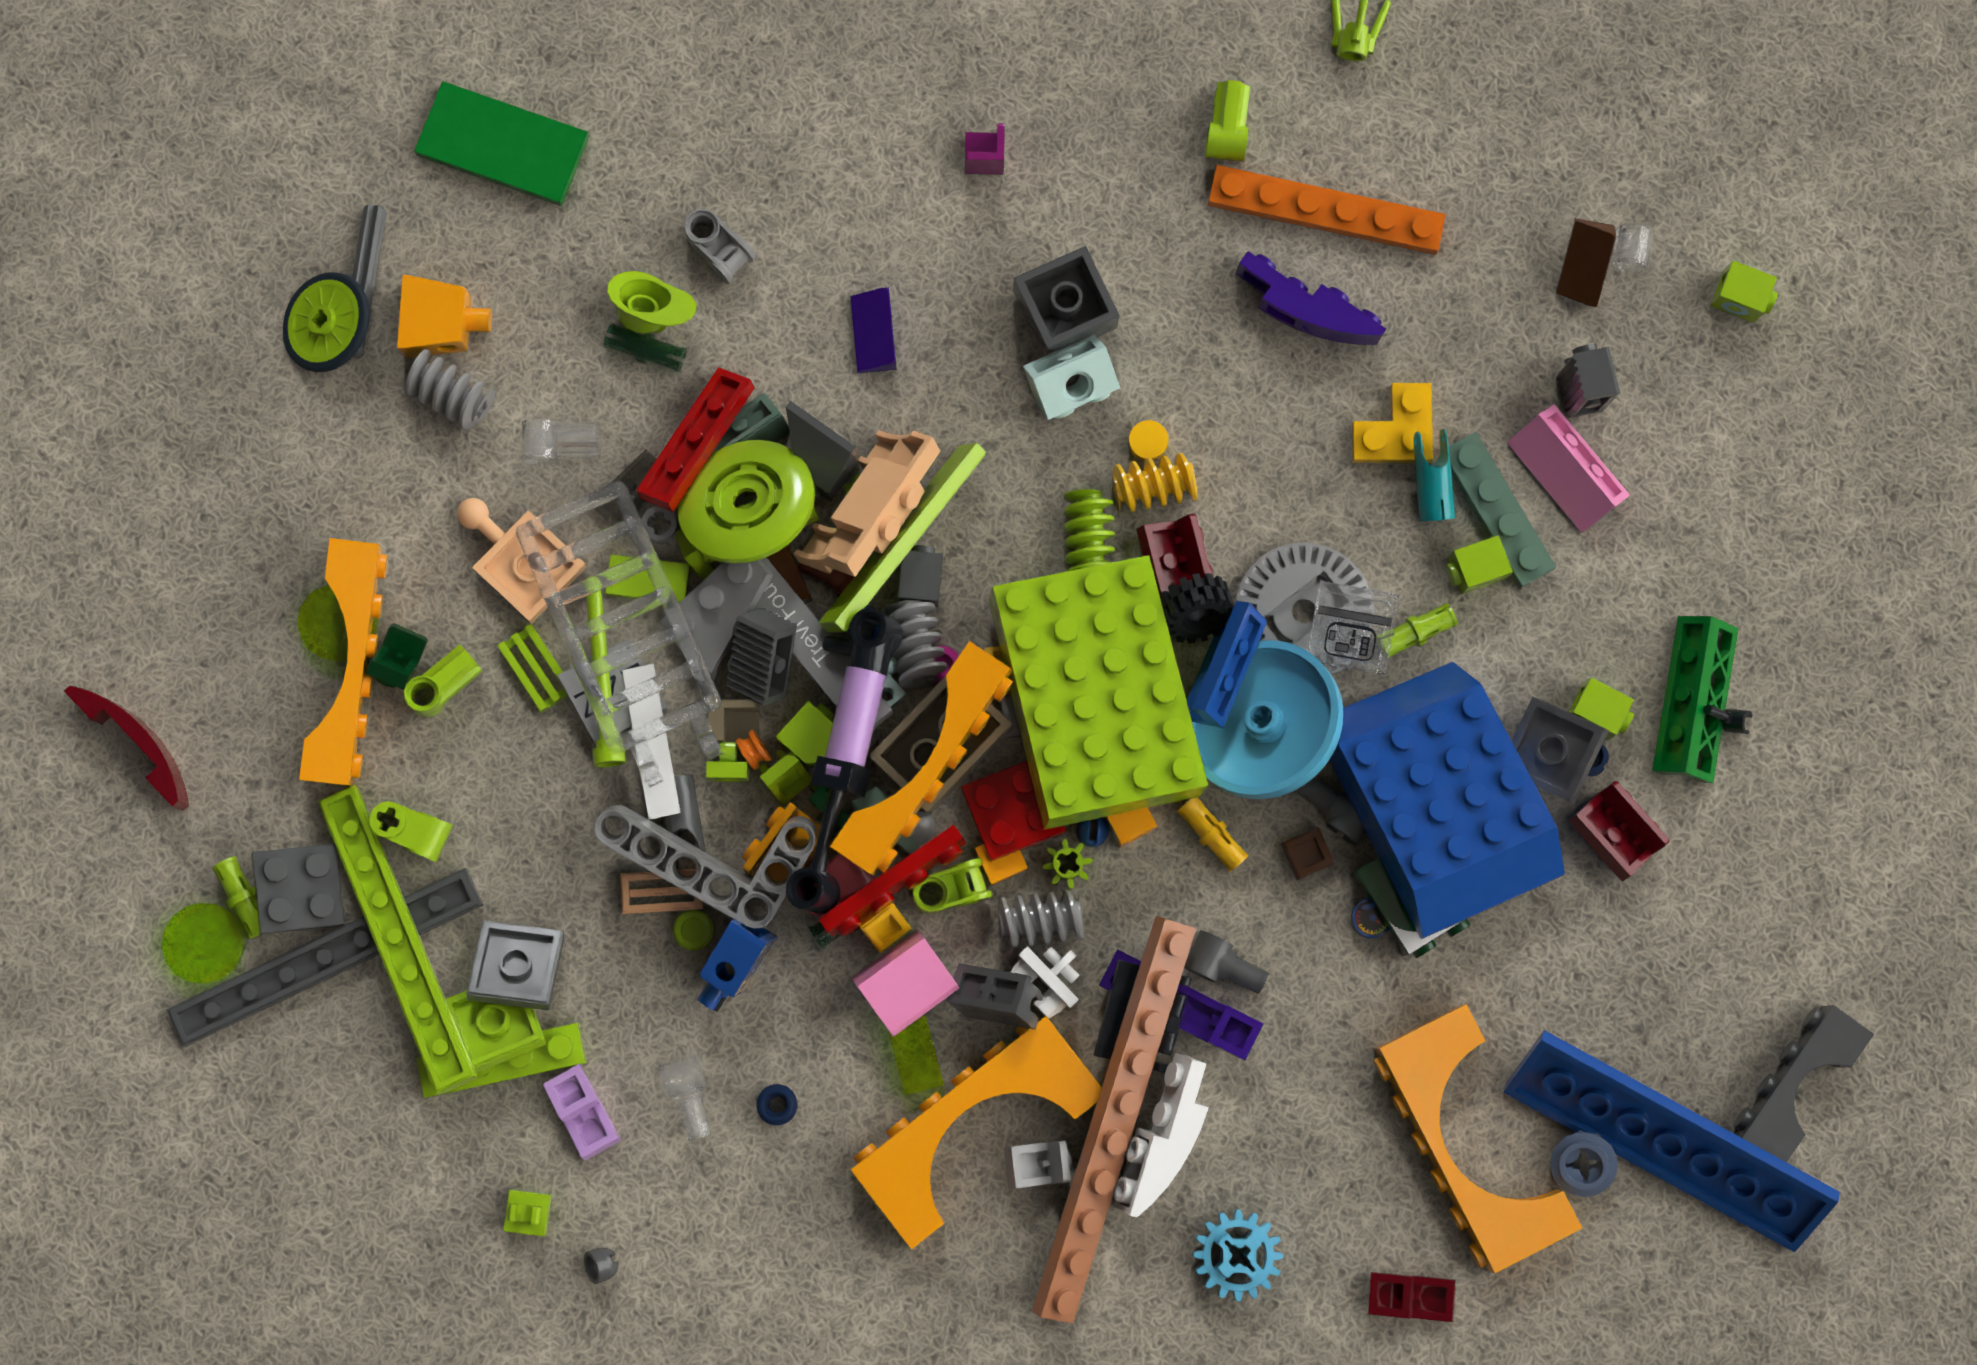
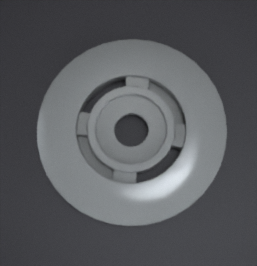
(1290, 576)

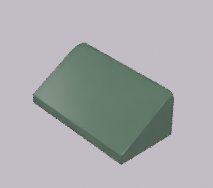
(756, 422)

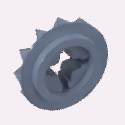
(1570, 1176)

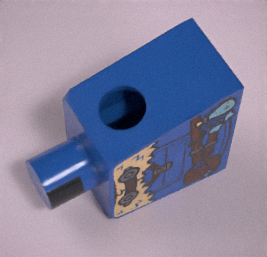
(742, 949)

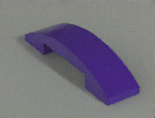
(1205, 1017)

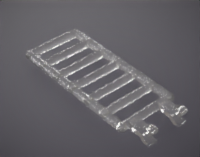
(572, 636)

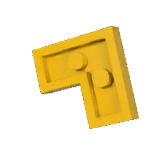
(1394, 439)

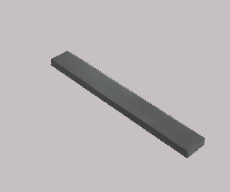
(314, 962)

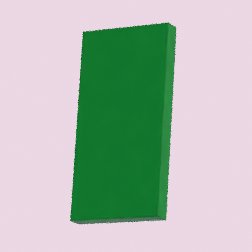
(502, 143)

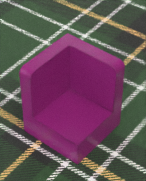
(985, 152)

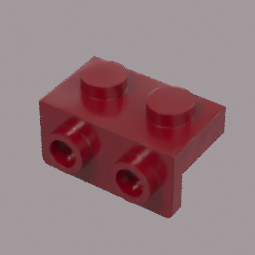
(1174, 550)
(1618, 830)

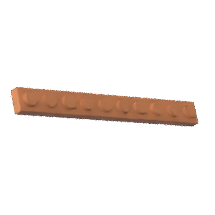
(1113, 1120)

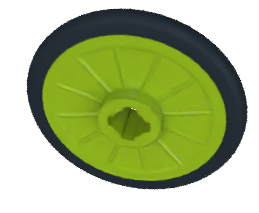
(326, 322)

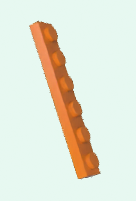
(1326, 209)

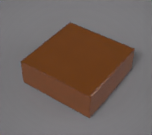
(1307, 853)

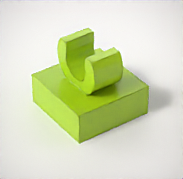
(728, 767)
(785, 777)
(527, 1212)

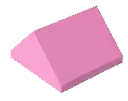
(905, 982)

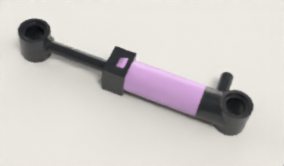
(843, 766)

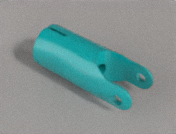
(1434, 482)

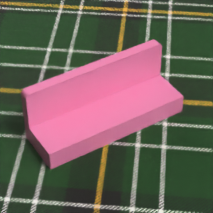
(1567, 468)

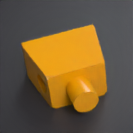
(437, 317)

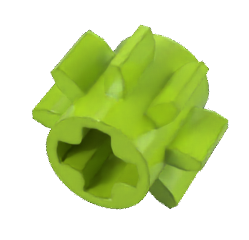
(1065, 852)

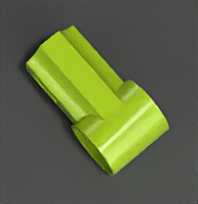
(1228, 130)
(446, 679)

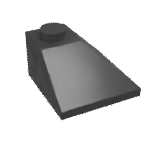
(825, 452)

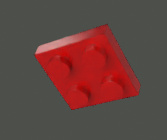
(1007, 811)

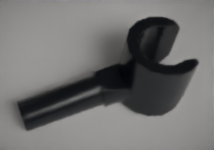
(1731, 719)

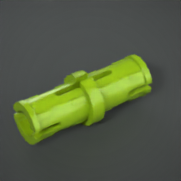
(1419, 629)
(239, 894)

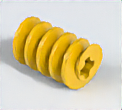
(1153, 482)

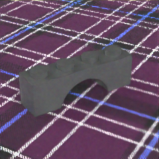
(1829, 1040)

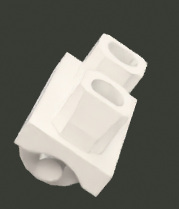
(1058, 994)

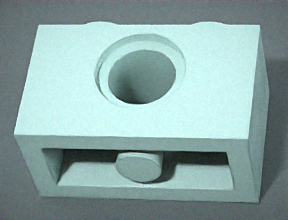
(1050, 374)

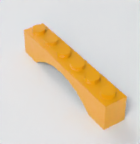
(332, 746)
(874, 831)

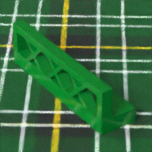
(1689, 691)

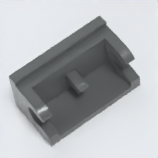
(995, 996)

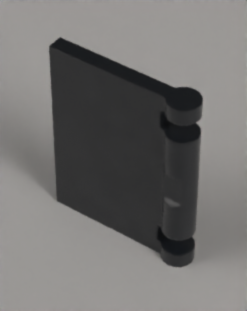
(1116, 1006)

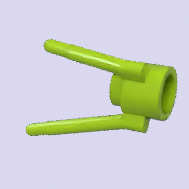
(1354, 41)

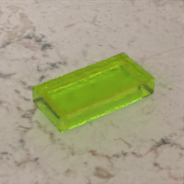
(916, 1057)

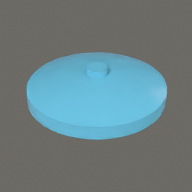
(1278, 726)

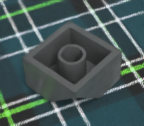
(1066, 300)

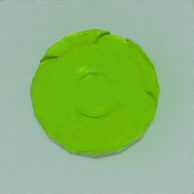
(330, 639)
(203, 943)

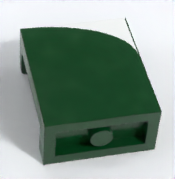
(1390, 907)

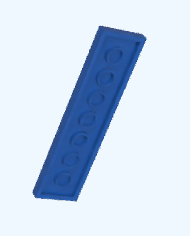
(1671, 1141)

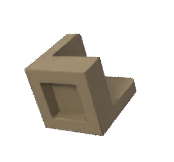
(735, 719)

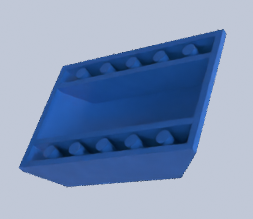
(1445, 798)

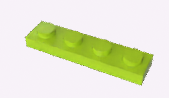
(562, 1051)

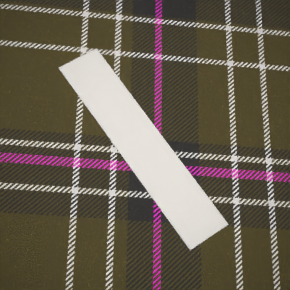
(661, 798)

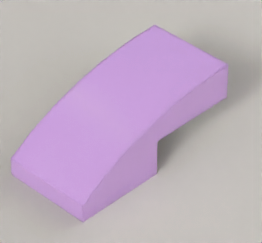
(582, 1112)

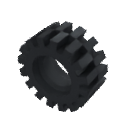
(1197, 607)

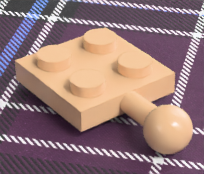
(506, 563)

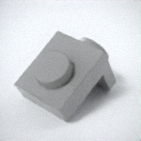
(1037, 1164)

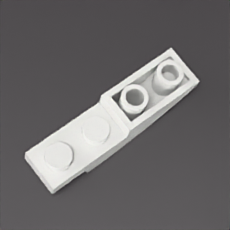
(1159, 1154)

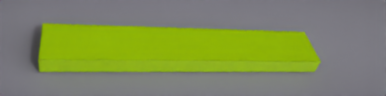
(881, 566)

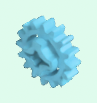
(1252, 1241)

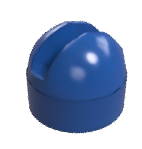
(1083, 832)

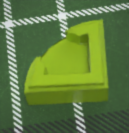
(693, 557)

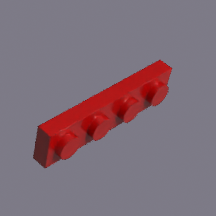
(695, 439)
(880, 892)

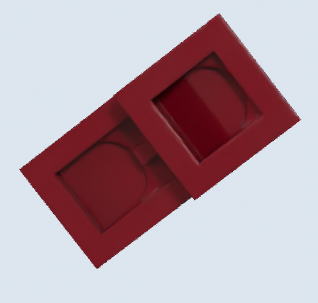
(1412, 1297)

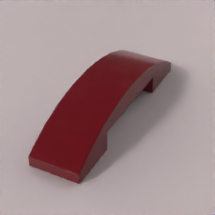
(166, 776)

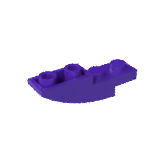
(1321, 315)

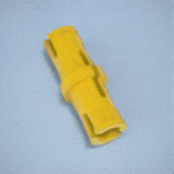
(1212, 833)

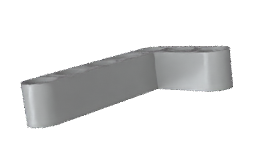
(708, 867)

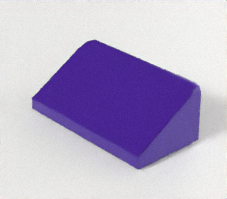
(873, 331)

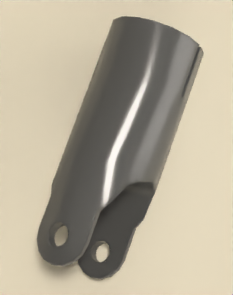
(689, 817)

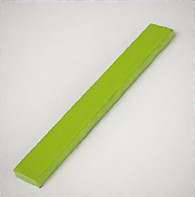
(397, 940)

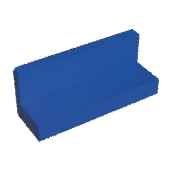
(1225, 666)

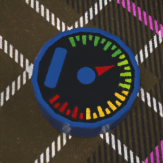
(1367, 920)

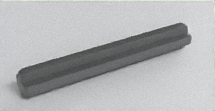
(368, 253)

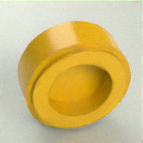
(1148, 440)

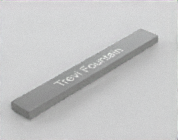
(825, 667)

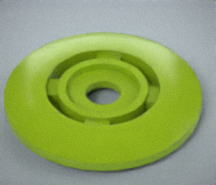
(749, 534)

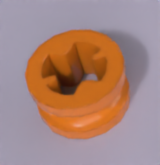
(753, 749)

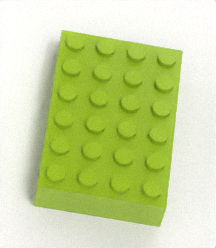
(1097, 692)

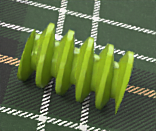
(1087, 528)

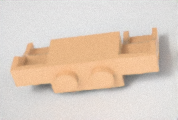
(874, 505)

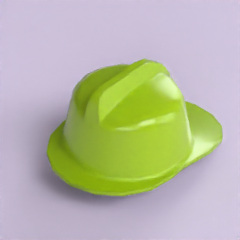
(647, 303)

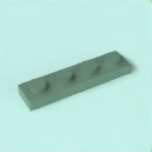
(1498, 509)

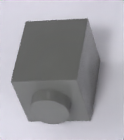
(921, 575)

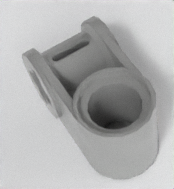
(723, 249)

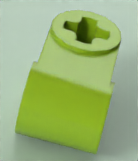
(416, 831)
(955, 887)

